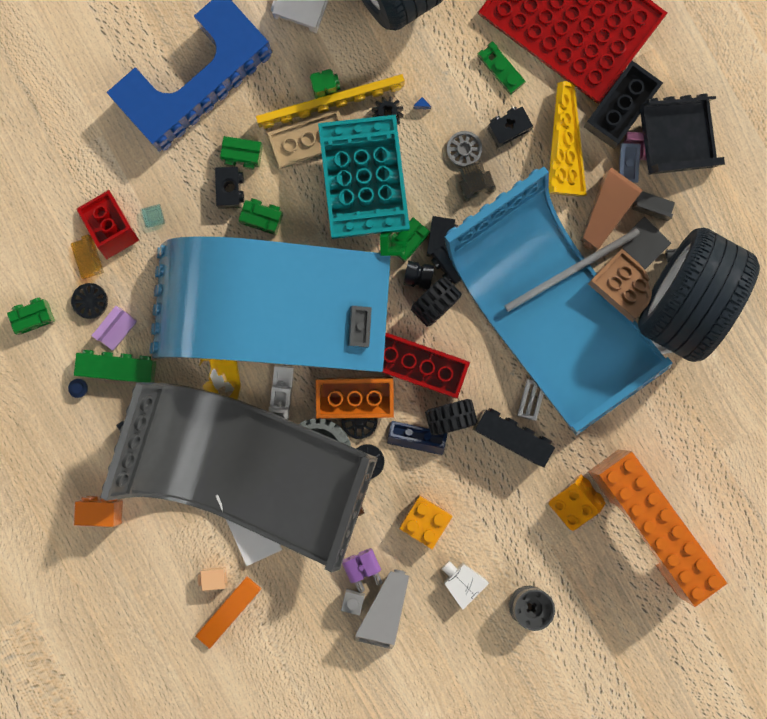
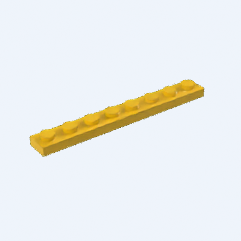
(324, 103)

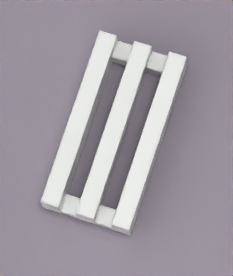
(523, 400)

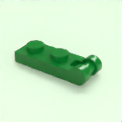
(501, 68)

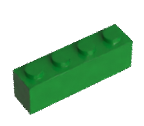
(114, 368)

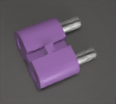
(360, 566)

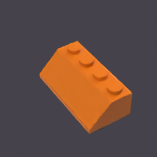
(355, 397)

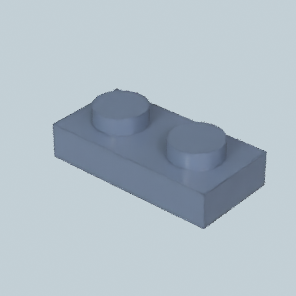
(629, 161)

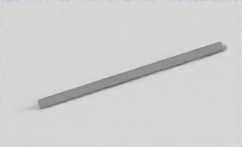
(571, 270)

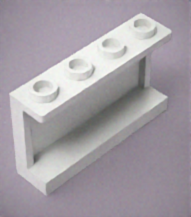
(303, 12)

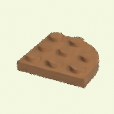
(624, 285)

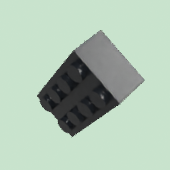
(622, 103)
(518, 440)

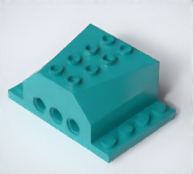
(363, 176)

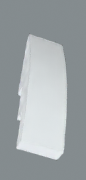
(281, 391)

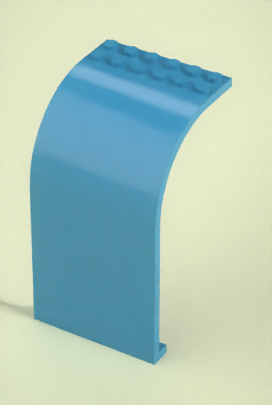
(267, 302)
(567, 336)

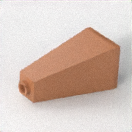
(610, 205)

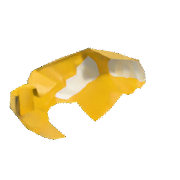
(223, 374)

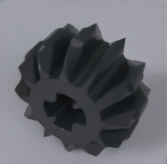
(388, 105)

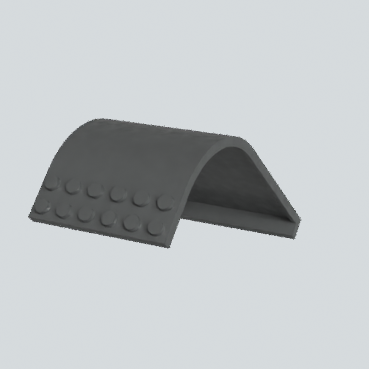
(264, 468)

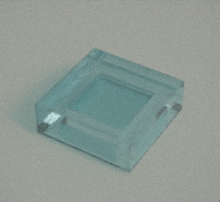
(153, 216)

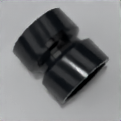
(418, 275)

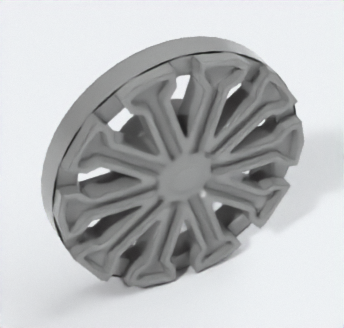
(464, 148)

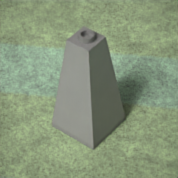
(384, 615)

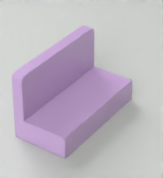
(114, 328)

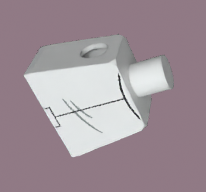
(463, 583)

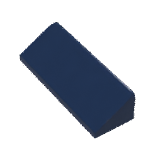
(416, 438)

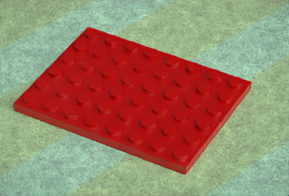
(578, 38)

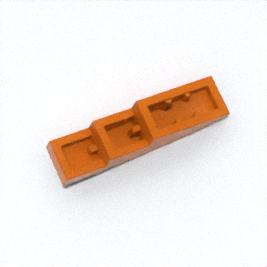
(228, 612)

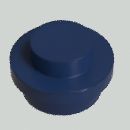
(78, 388)

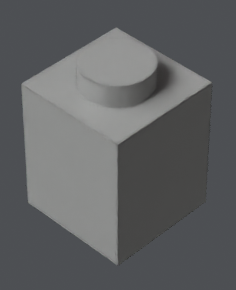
(353, 602)

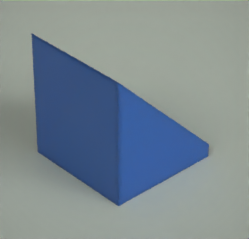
(422, 104)

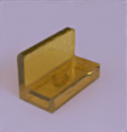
(87, 257)

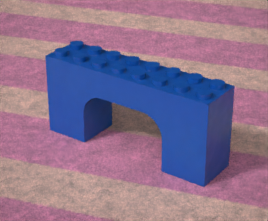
(167, 115)

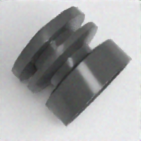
(542, 605)

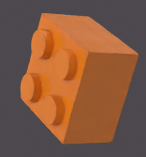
(95, 512)

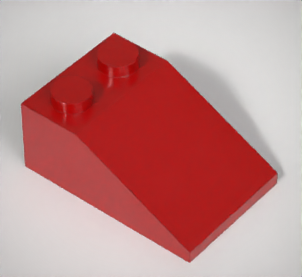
(107, 224)

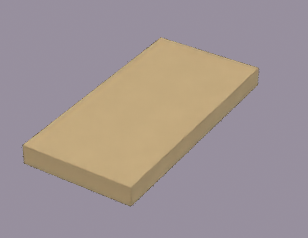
(299, 140)

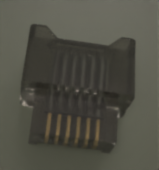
(475, 180)

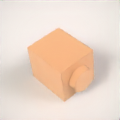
(213, 578)

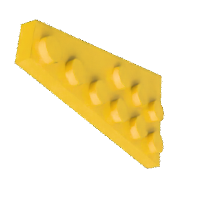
(566, 160)

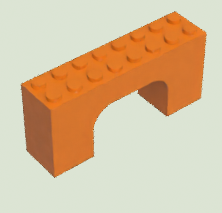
(660, 527)

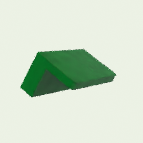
(390, 247)

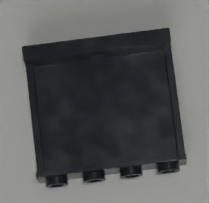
(679, 134)

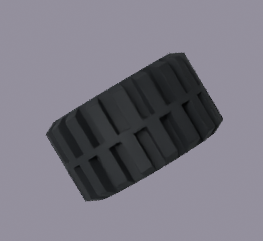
(436, 301)
(451, 417)

